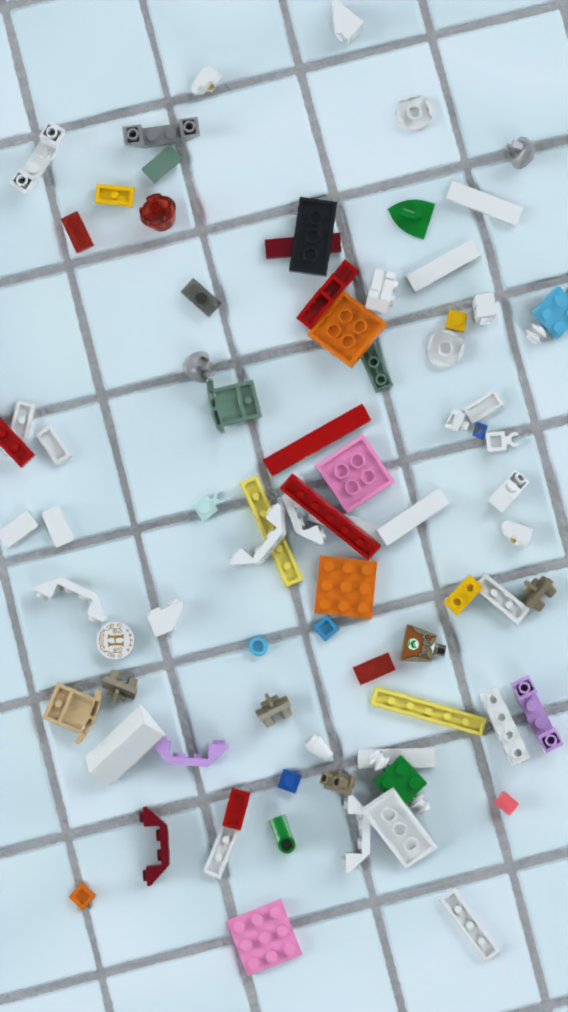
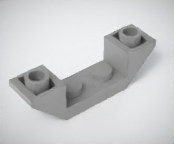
(161, 135)

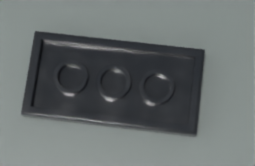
(313, 236)

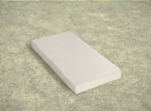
(399, 828)

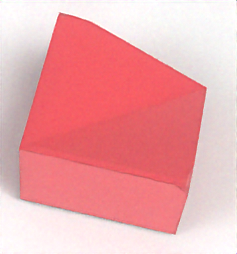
(506, 803)

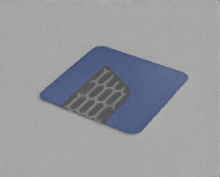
(479, 430)

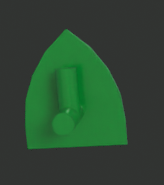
(412, 216)

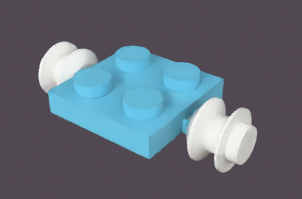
(552, 316)

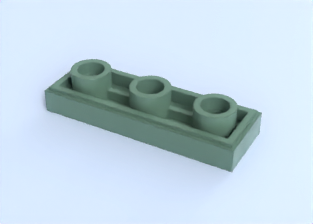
(377, 374)

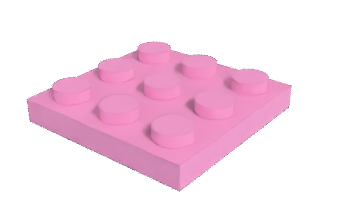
(354, 473)
(264, 937)

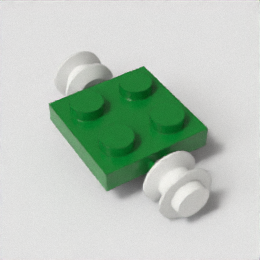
(402, 778)

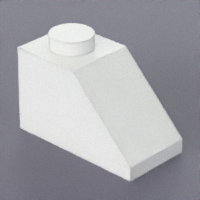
(346, 23)

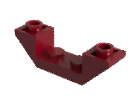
(149, 819)

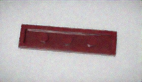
(282, 247)

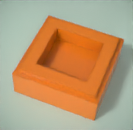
(82, 896)

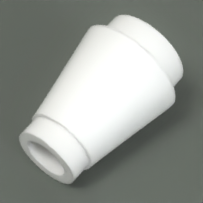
(317, 746)

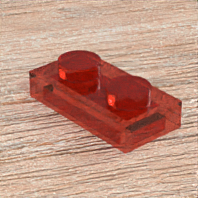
(77, 232)

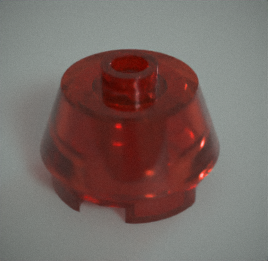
(158, 212)

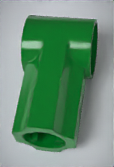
(281, 832)

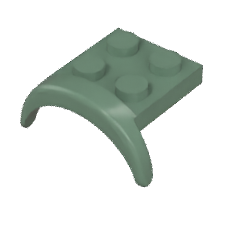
(233, 403)

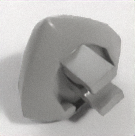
(521, 152)
(198, 366)

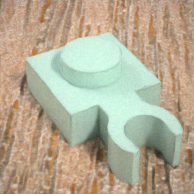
(207, 507)

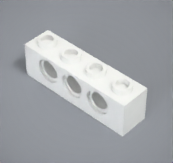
(504, 726)

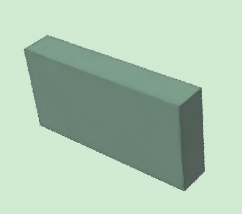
(162, 164)

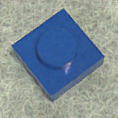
(289, 781)

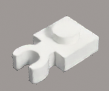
(497, 441)

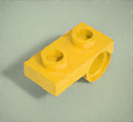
(463, 595)

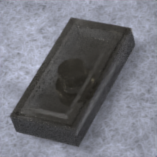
(201, 297)

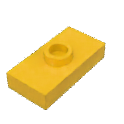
(114, 195)

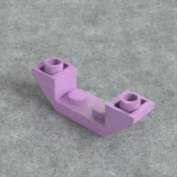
(536, 715)
(214, 751)

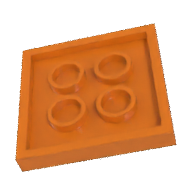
(347, 329)
(345, 587)

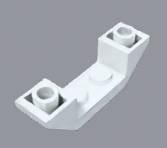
(40, 159)
(276, 516)
(312, 534)
(50, 588)
(352, 859)

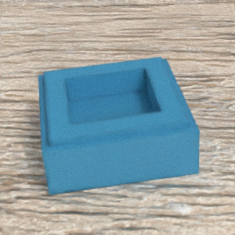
(326, 628)

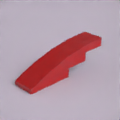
(327, 294)

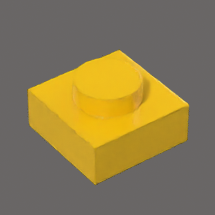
(456, 321)

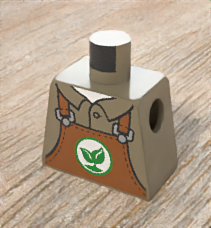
(420, 645)

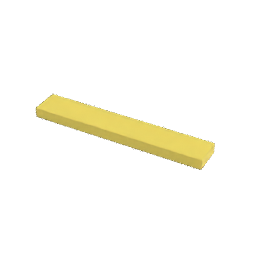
(281, 554)
(428, 711)

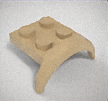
(73, 710)

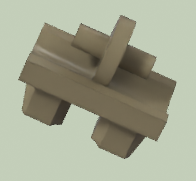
(536, 590)
(118, 689)
(272, 706)
(338, 782)

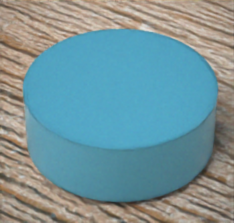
(258, 646)

